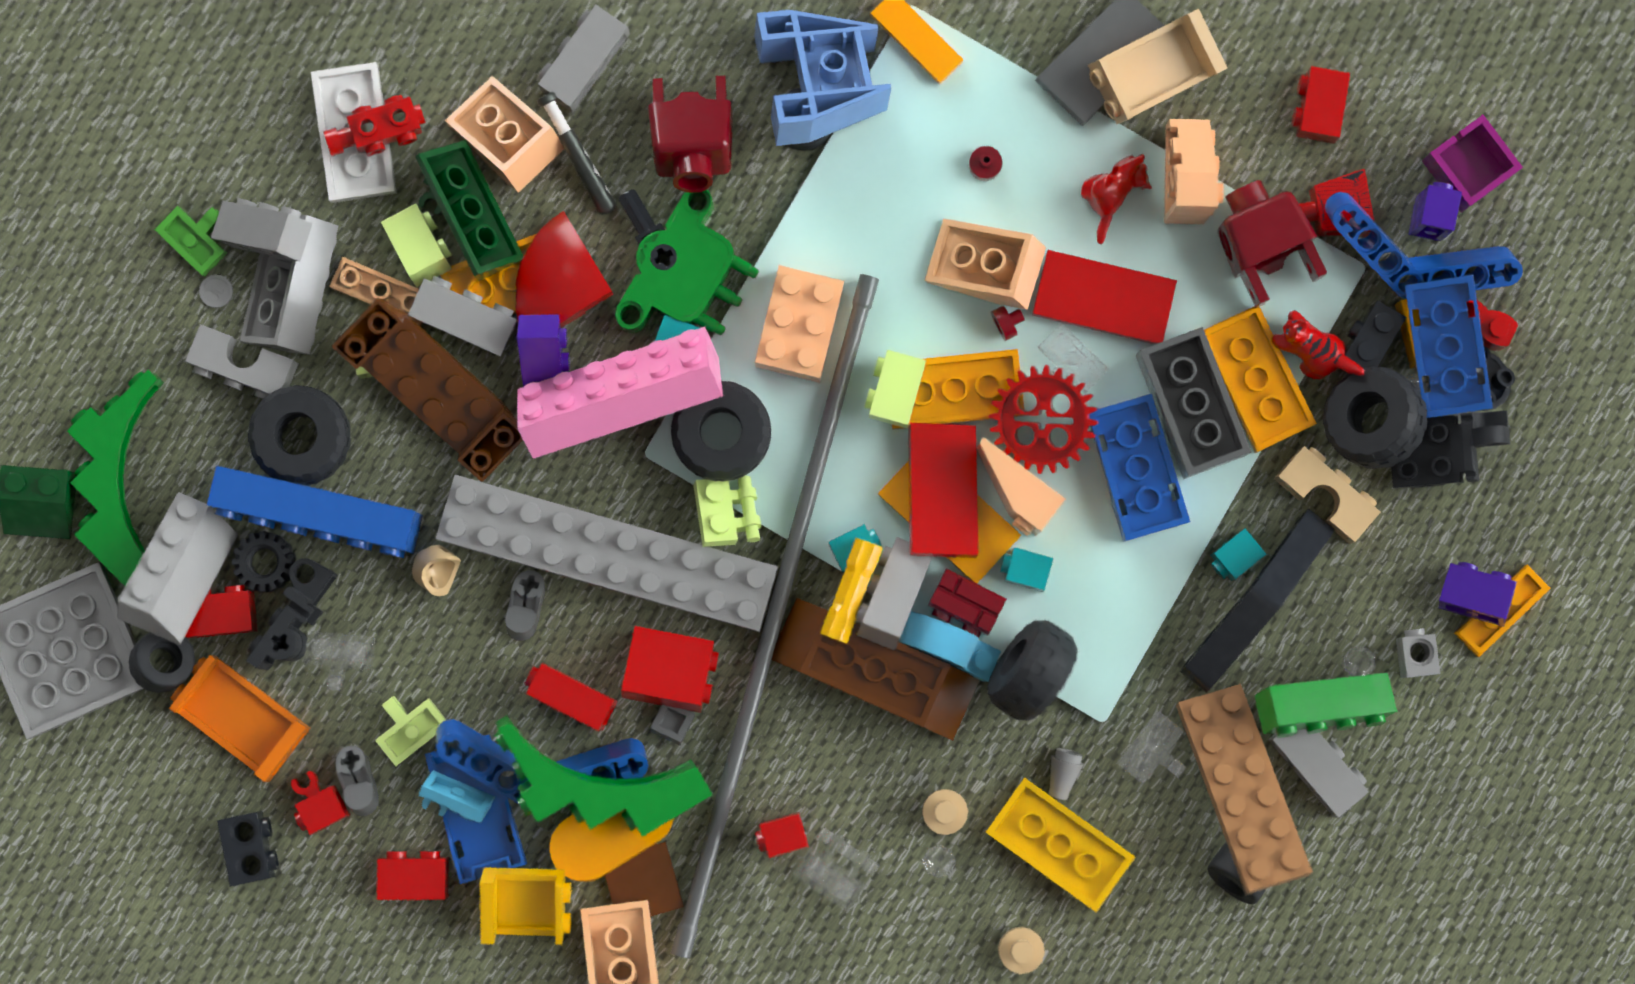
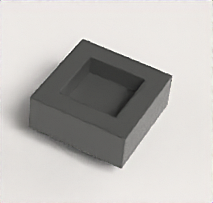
(672, 723)

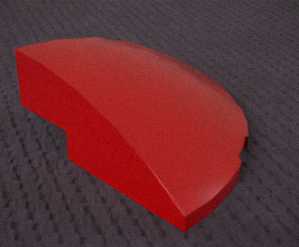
(558, 275)

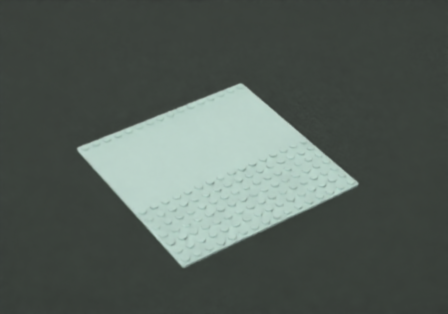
(878, 212)

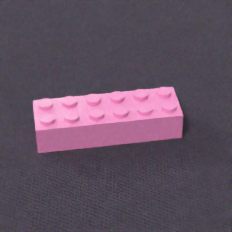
(618, 392)

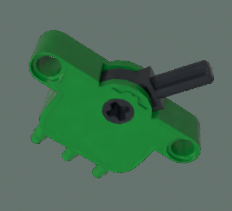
(697, 267)

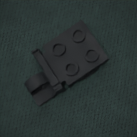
(1450, 449)
(287, 621)

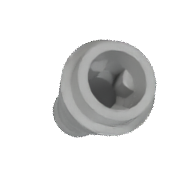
(1064, 772)

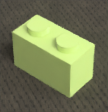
(416, 244)
(896, 388)

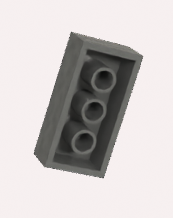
(1193, 403)

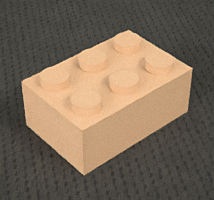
(799, 323)

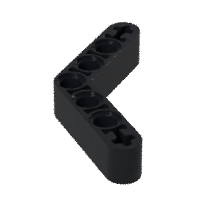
(1259, 602)

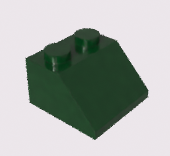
(36, 501)

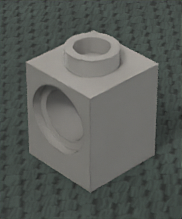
(1428, 665)

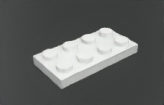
(336, 96)

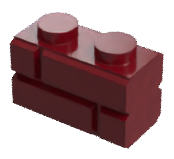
(967, 603)

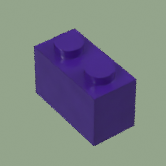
(1435, 212)
(541, 347)
(1477, 593)

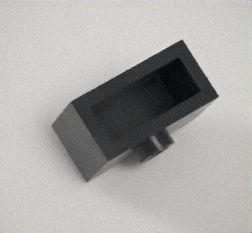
(1373, 334)

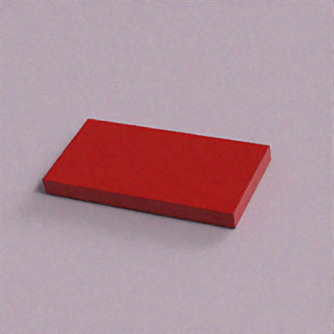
(1104, 297)
(943, 490)

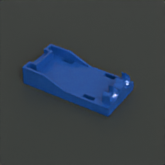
(1449, 346)
(1138, 468)
(484, 842)

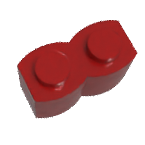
(1496, 326)

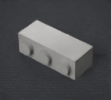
(583, 57)
(262, 229)
(463, 315)
(892, 595)
(1322, 770)

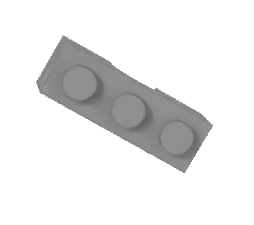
(212, 355)

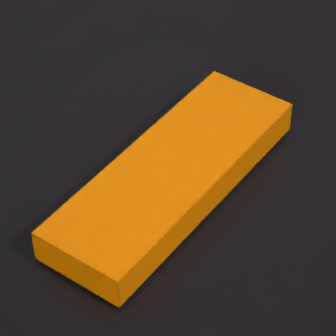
(917, 38)
(1481, 635)

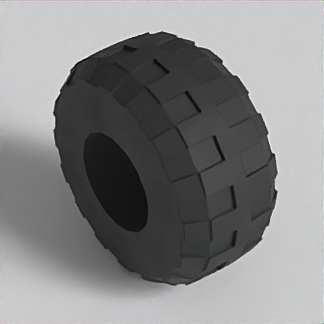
(273, 416)
(1398, 434)
(728, 463)
(1032, 670)

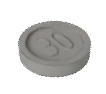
(216, 291)

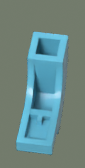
(950, 645)

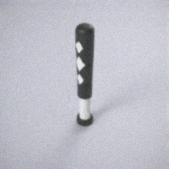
(581, 161)

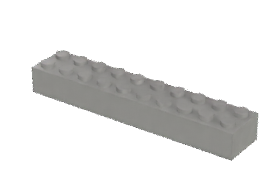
(607, 553)

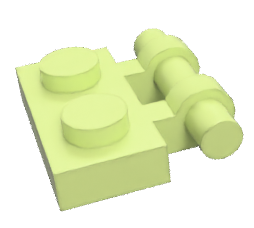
(716, 511)

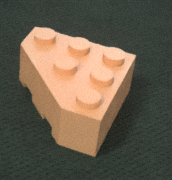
(1190, 172)

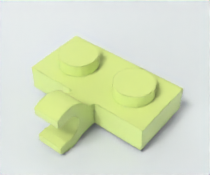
(410, 729)

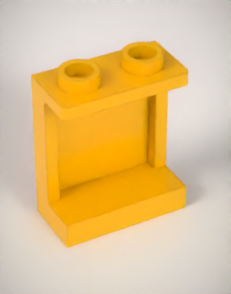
(524, 903)

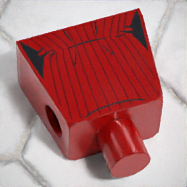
(1354, 184)

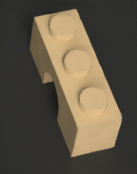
(1352, 510)

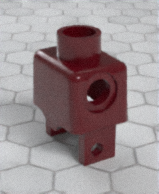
(691, 136)
(1263, 236)

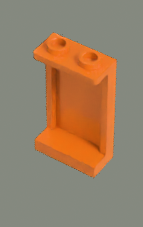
(239, 716)

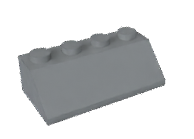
(290, 294)
(177, 569)

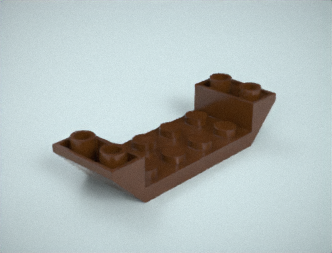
(432, 386)
(893, 680)

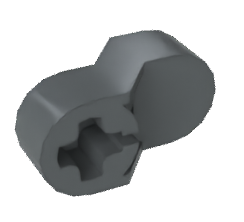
(527, 590)
(360, 796)

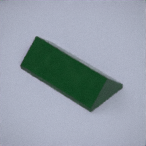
(470, 208)

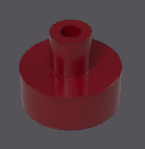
(982, 170)
(1006, 321)

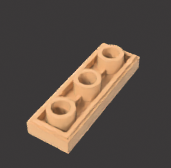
(363, 282)

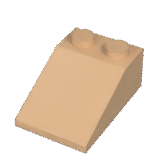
(506, 133)
(986, 262)
(1022, 494)
(619, 944)

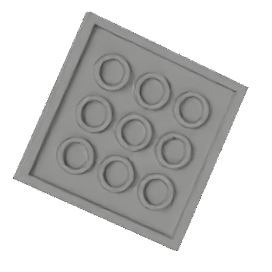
(65, 651)

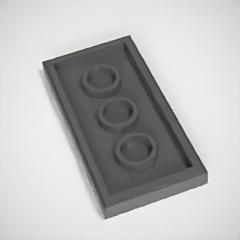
(1068, 75)

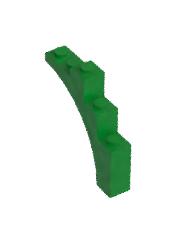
(106, 438)
(550, 786)

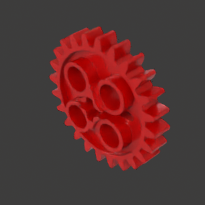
(1045, 389)

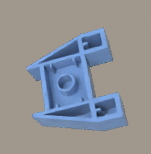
(829, 69)

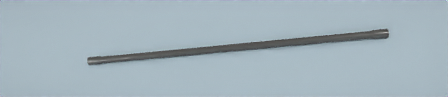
(688, 926)

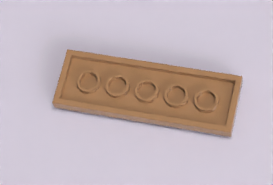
(1243, 789)

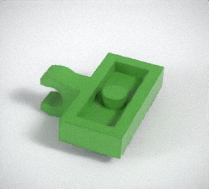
(193, 238)

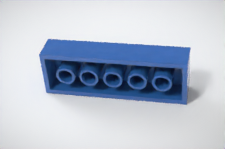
(313, 509)

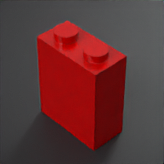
(669, 669)
(570, 696)

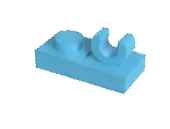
(457, 796)

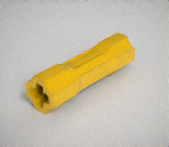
(851, 590)

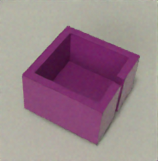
(1473, 162)

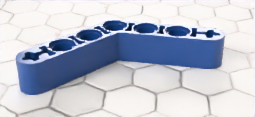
(1494, 265)
(497, 761)

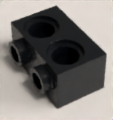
(237, 850)

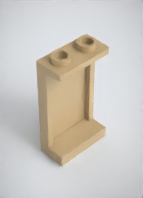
(1156, 67)

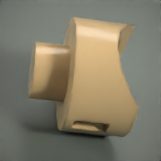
(435, 569)
(945, 811)
(1021, 950)

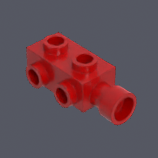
(385, 128)

